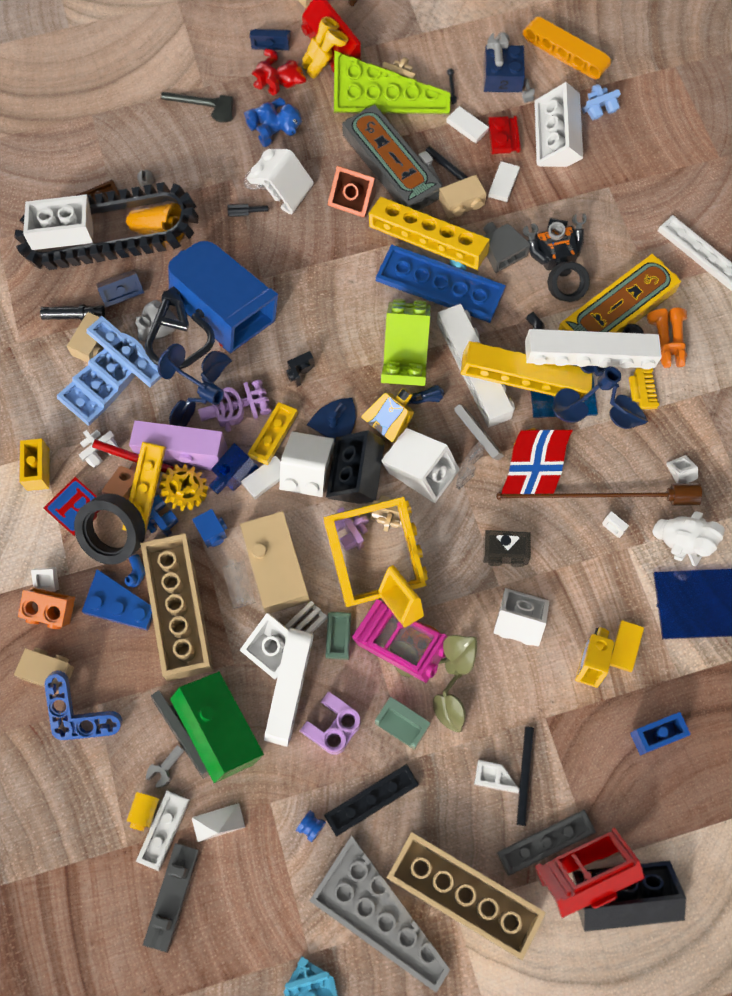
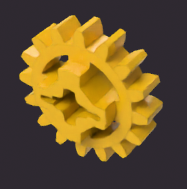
(191, 495)

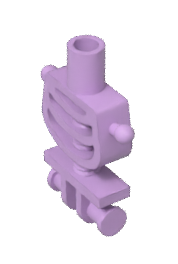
(214, 410)

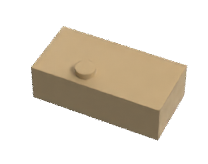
(274, 563)

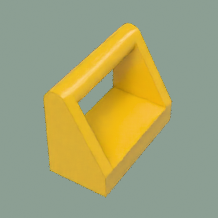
(400, 597)

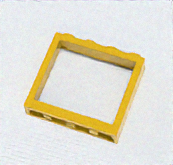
(409, 530)

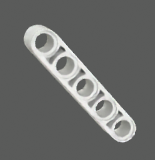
(288, 687)

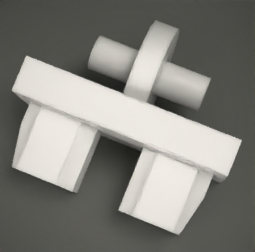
(89, 454)

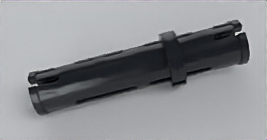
(67, 312)

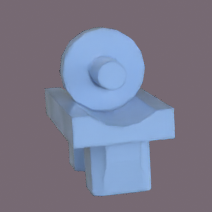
(608, 100)

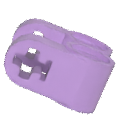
(336, 728)

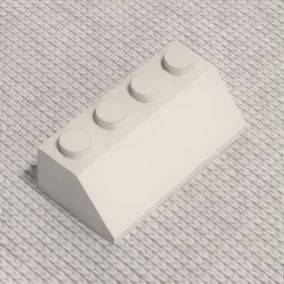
(558, 127)

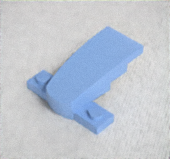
(107, 372)

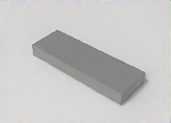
(478, 432)

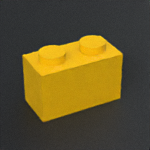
(34, 464)

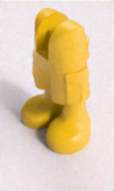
(320, 50)

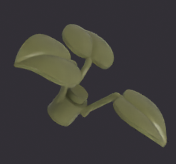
(459, 660)

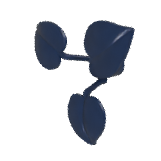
(212, 368)
(624, 413)

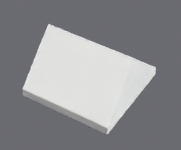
(267, 645)

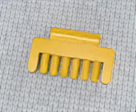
(639, 390)

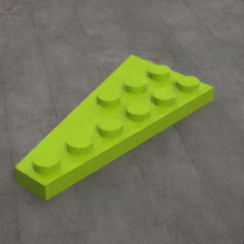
(364, 85)

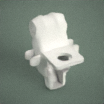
(690, 536)

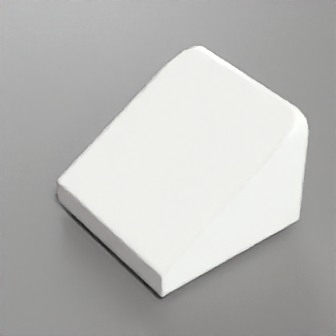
(683, 470)

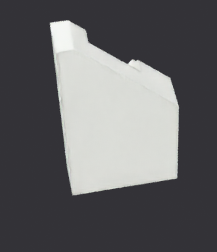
(494, 776)

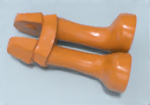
(678, 348)

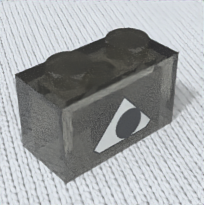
(506, 548)

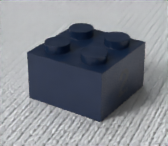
(508, 76)

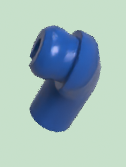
(138, 572)

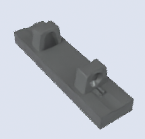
(170, 716)
(171, 898)

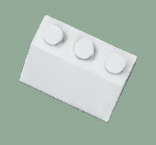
(58, 222)

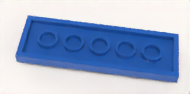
(440, 282)

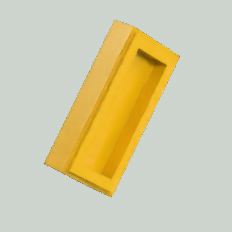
(626, 646)

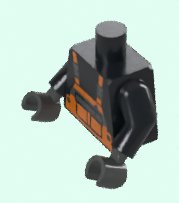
(552, 252)

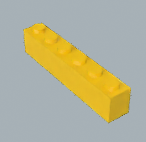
(512, 370)

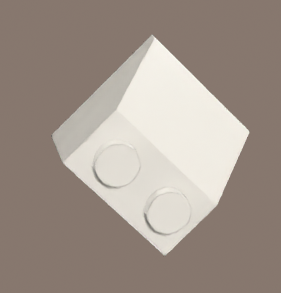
(521, 617)

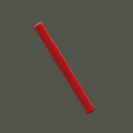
(122, 453)

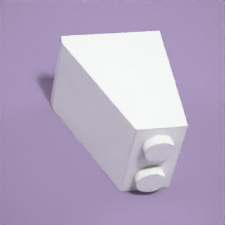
(421, 464)

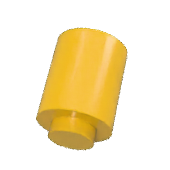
(142, 811)

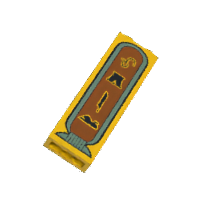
(625, 299)

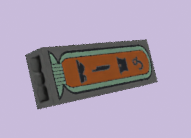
(391, 159)

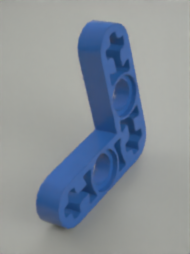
(73, 721)

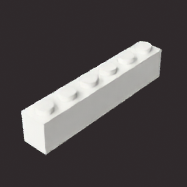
(592, 348)
(488, 395)

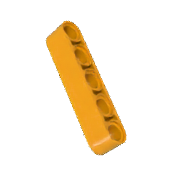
(566, 47)

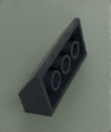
(646, 902)

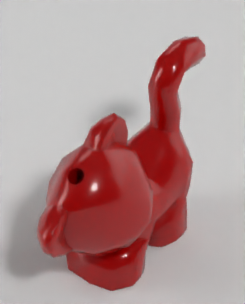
(286, 75)

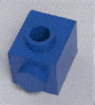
(210, 528)

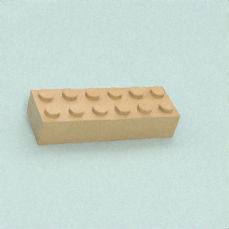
(176, 607)
(466, 896)

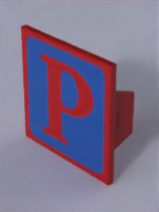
(68, 502)

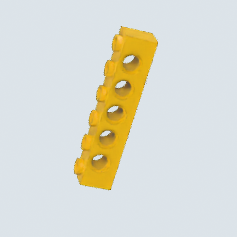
(429, 232)

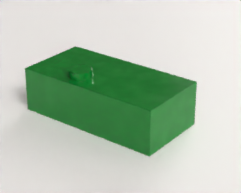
(216, 726)

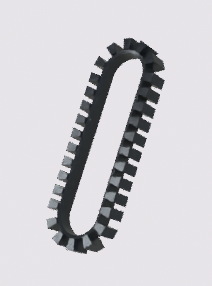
(120, 246)

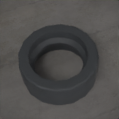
(583, 286)

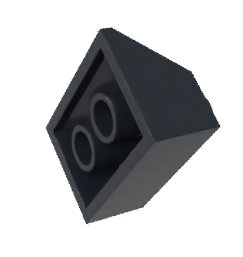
(356, 468)

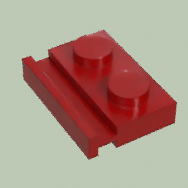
(504, 135)

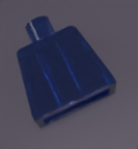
(232, 469)

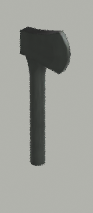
(222, 106)

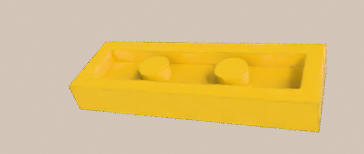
(273, 433)

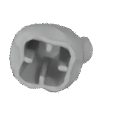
(145, 321)

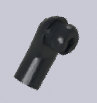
(534, 320)

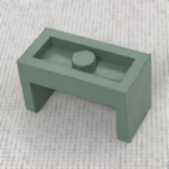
(402, 723)

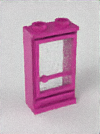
(411, 649)

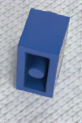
(660, 733)

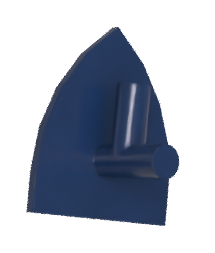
(334, 418)

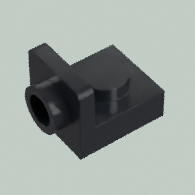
(299, 364)

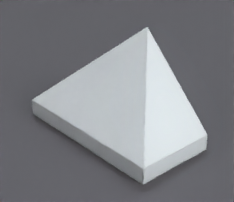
(218, 822)

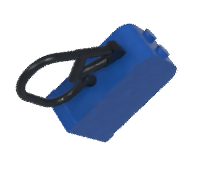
(217, 296)

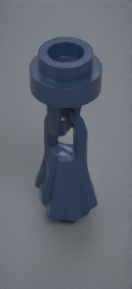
(432, 394)

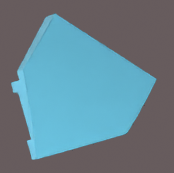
(310, 981)

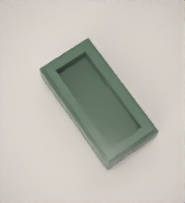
(338, 635)

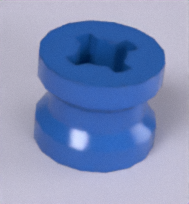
(311, 826)

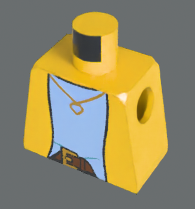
(390, 414)
(595, 658)

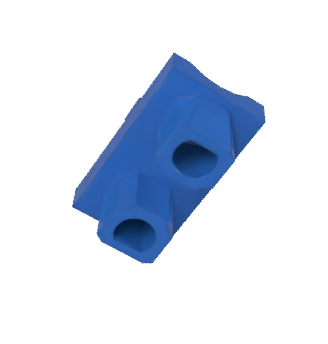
(164, 522)

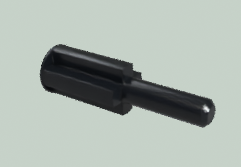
(244, 209)

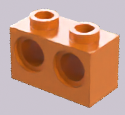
(46, 603)

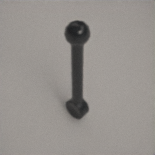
(453, 99)

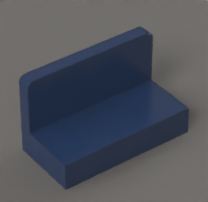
(270, 39)
(120, 288)

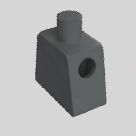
(505, 246)

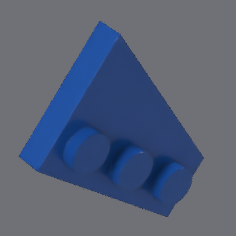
(115, 603)

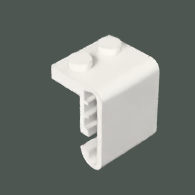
(282, 177)
(305, 463)

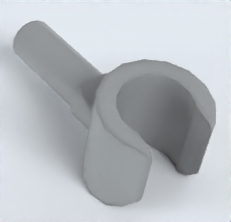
(527, 95)

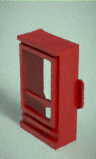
(596, 890)

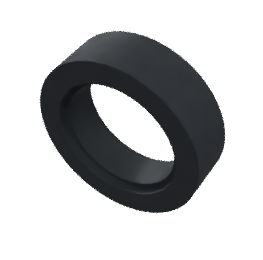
(90, 541)

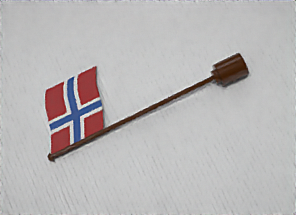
(539, 463)

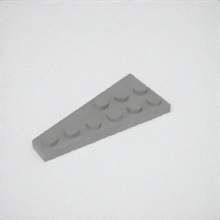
(368, 907)

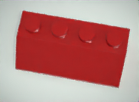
(310, 26)

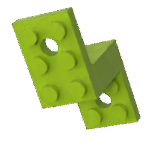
(406, 342)

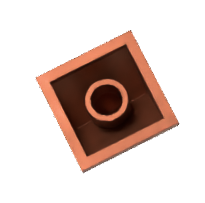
(352, 191)

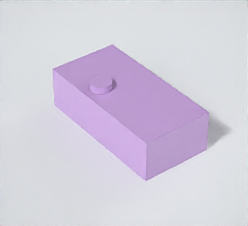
(183, 444)

